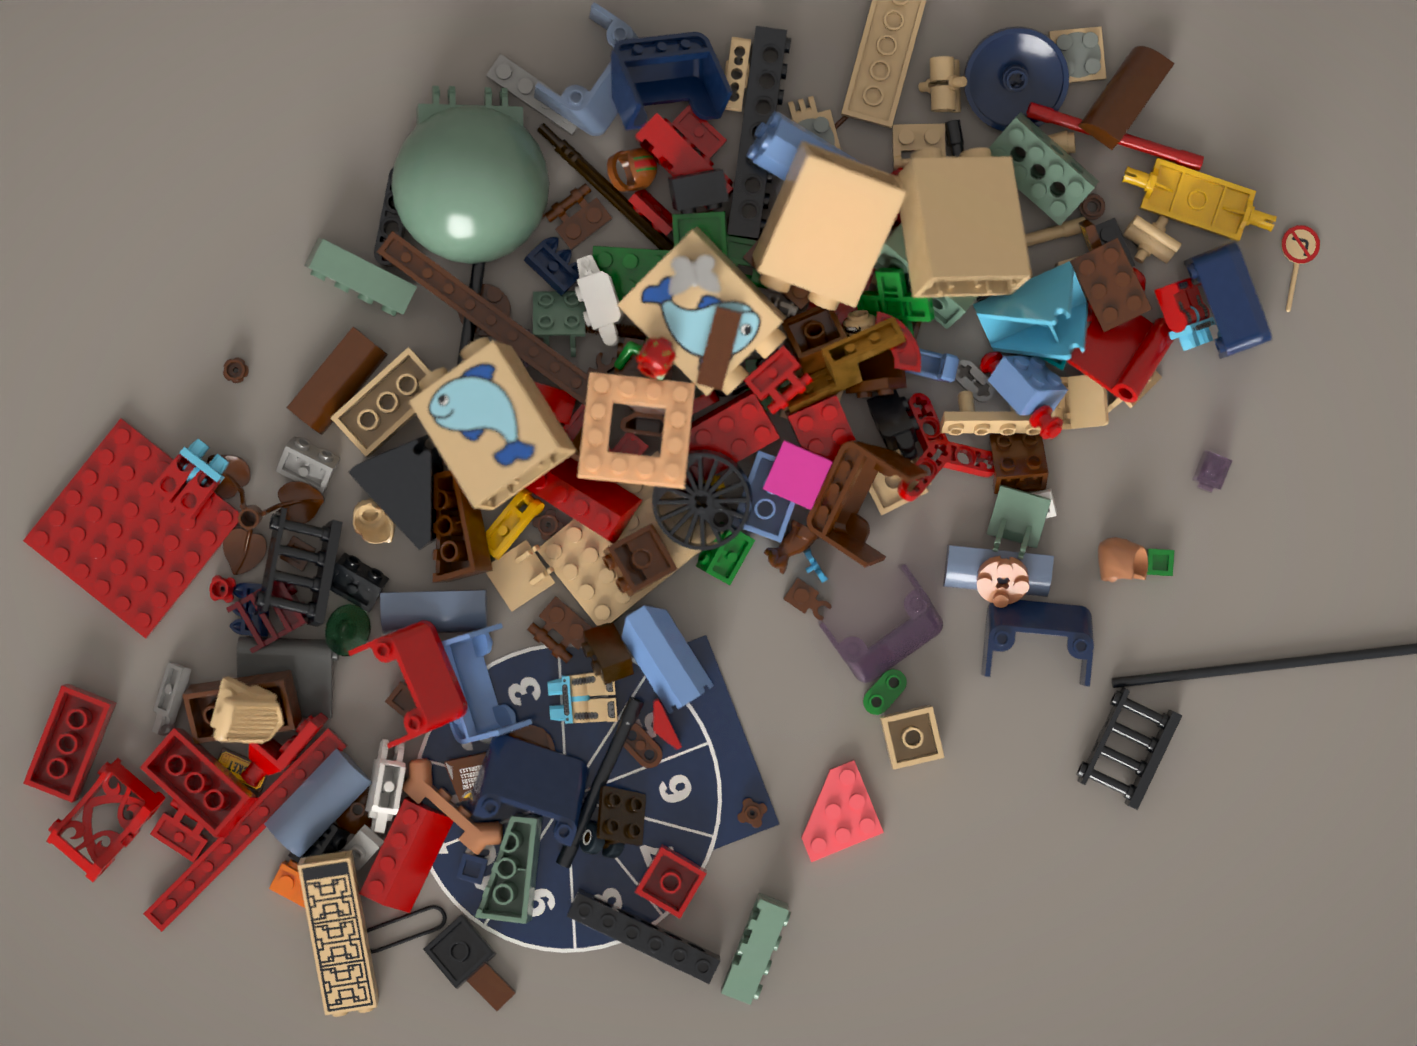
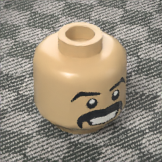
(858, 321)

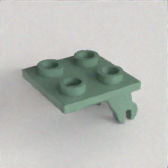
(558, 316)
(1018, 518)

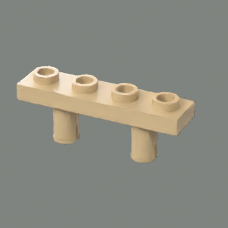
(984, 422)

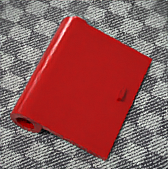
(1124, 355)

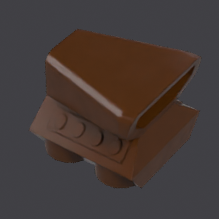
(644, 421)

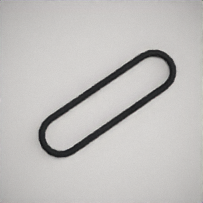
(411, 937)

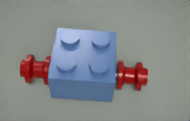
(1028, 388)

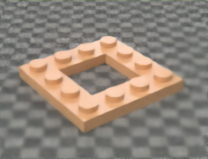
(603, 465)

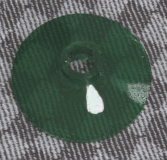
(356, 629)

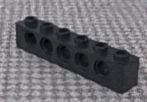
(644, 936)

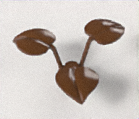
(243, 547)

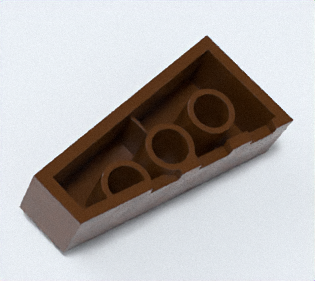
(459, 532)

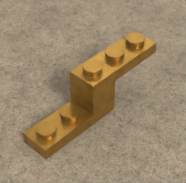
(843, 361)

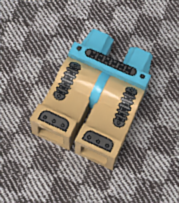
(577, 704)

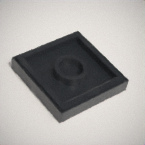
(459, 951)

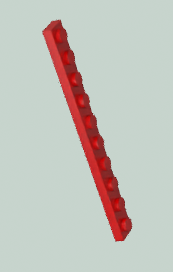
(251, 824)

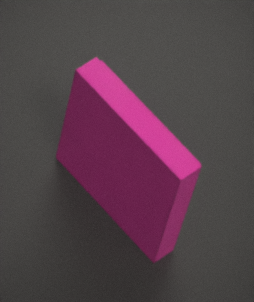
(797, 474)

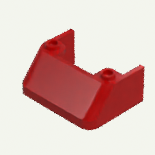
(426, 675)

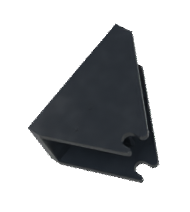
(404, 487)

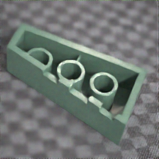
(361, 276)
(514, 873)
(755, 949)

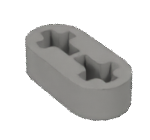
(978, 376)

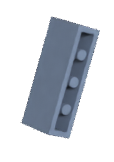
(964, 562)
(444, 609)
(318, 802)

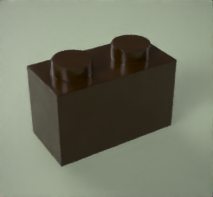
(608, 653)

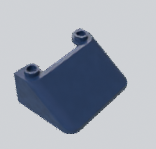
(532, 781)

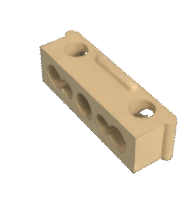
(744, 69)

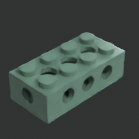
(1058, 165)
(893, 255)

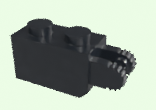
(894, 423)

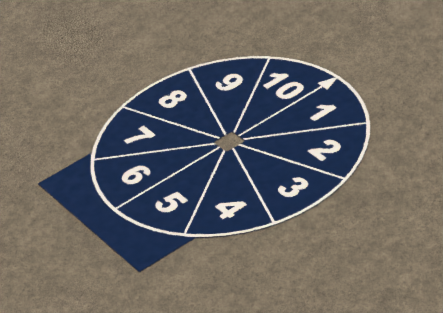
(688, 795)

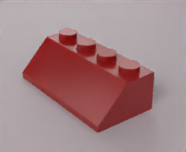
(592, 502)
(407, 855)

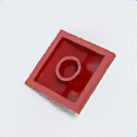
(662, 725)

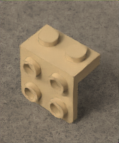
(1083, 403)

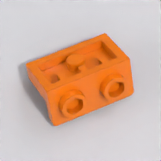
(288, 882)

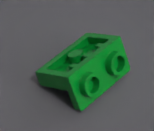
(725, 560)

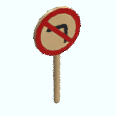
(1299, 246)

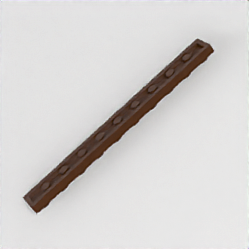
(485, 316)

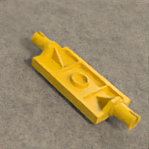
(1198, 199)

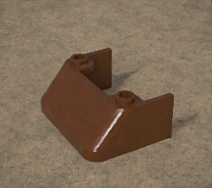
(844, 491)

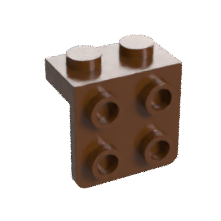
(878, 376)

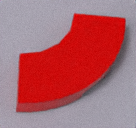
(906, 354)

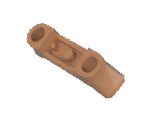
(475, 835)

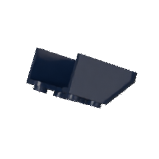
(664, 72)

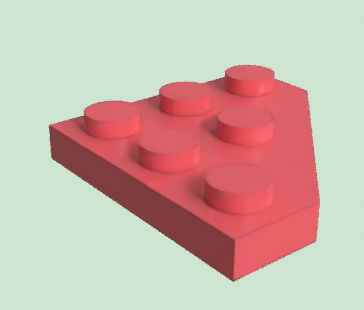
(841, 814)

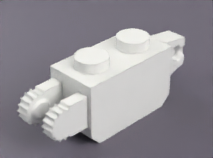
(599, 299)
(386, 786)

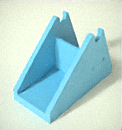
(1039, 318)

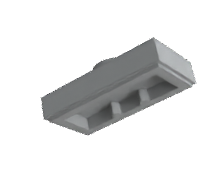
(363, 845)

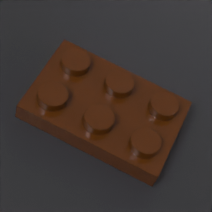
(1110, 284)

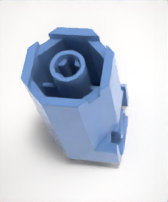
(664, 656)

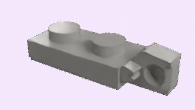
(170, 697)

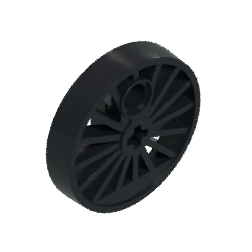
(714, 502)

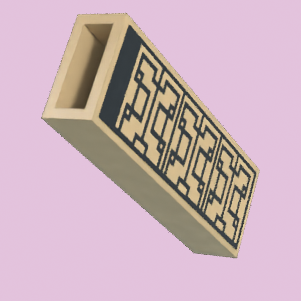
(338, 933)

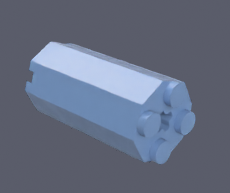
(779, 142)

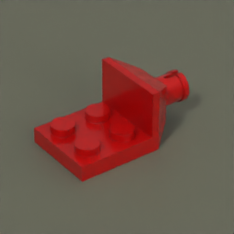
(273, 757)

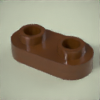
(642, 743)

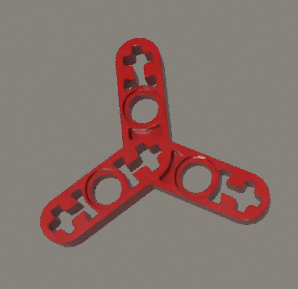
(950, 450)

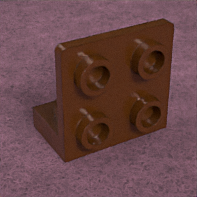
(1019, 462)

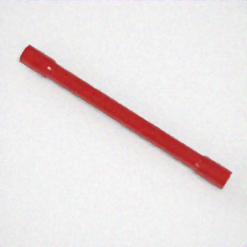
(1180, 157)

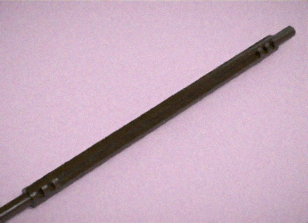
(605, 188)

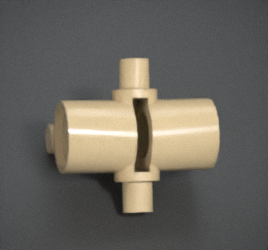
(944, 84)
(1151, 239)

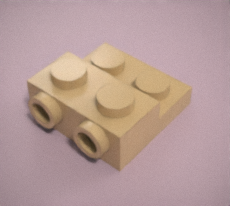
(885, 491)

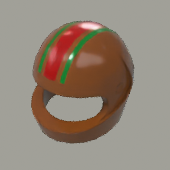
(638, 166)

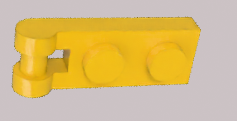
(512, 522)

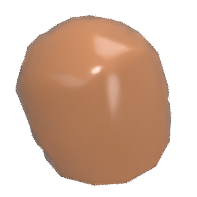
(1122, 559)

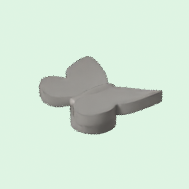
(693, 274)

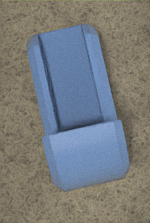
(937, 366)

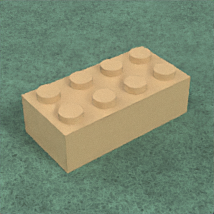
(383, 404)

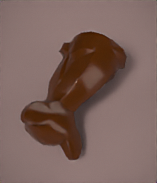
(794, 543)

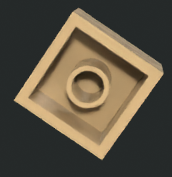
(911, 737)

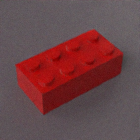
(733, 430)
(69, 743)
(199, 782)

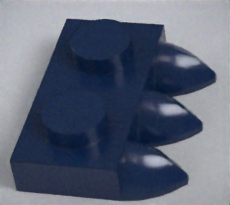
(553, 265)
(239, 626)

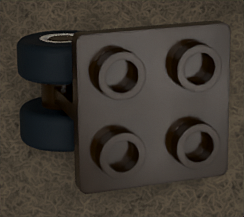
(619, 822)

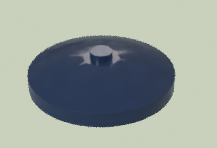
(1013, 70)

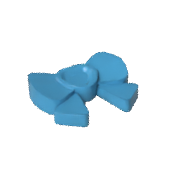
(814, 566)

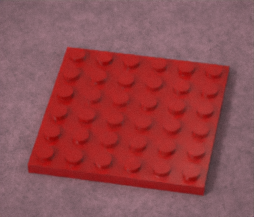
(125, 537)

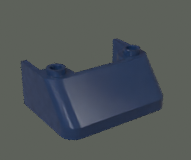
(1230, 298)
(1040, 618)

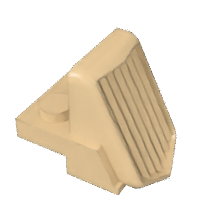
(245, 713)

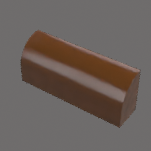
(1126, 95)
(337, 380)

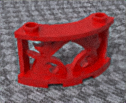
(101, 855)

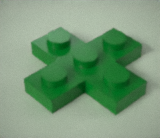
(895, 300)

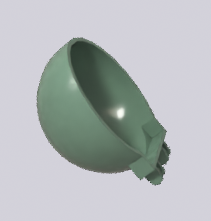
(470, 179)

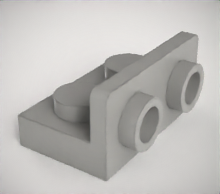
(307, 463)

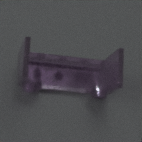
(874, 661)

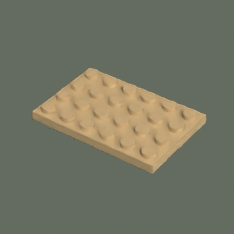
(578, 554)

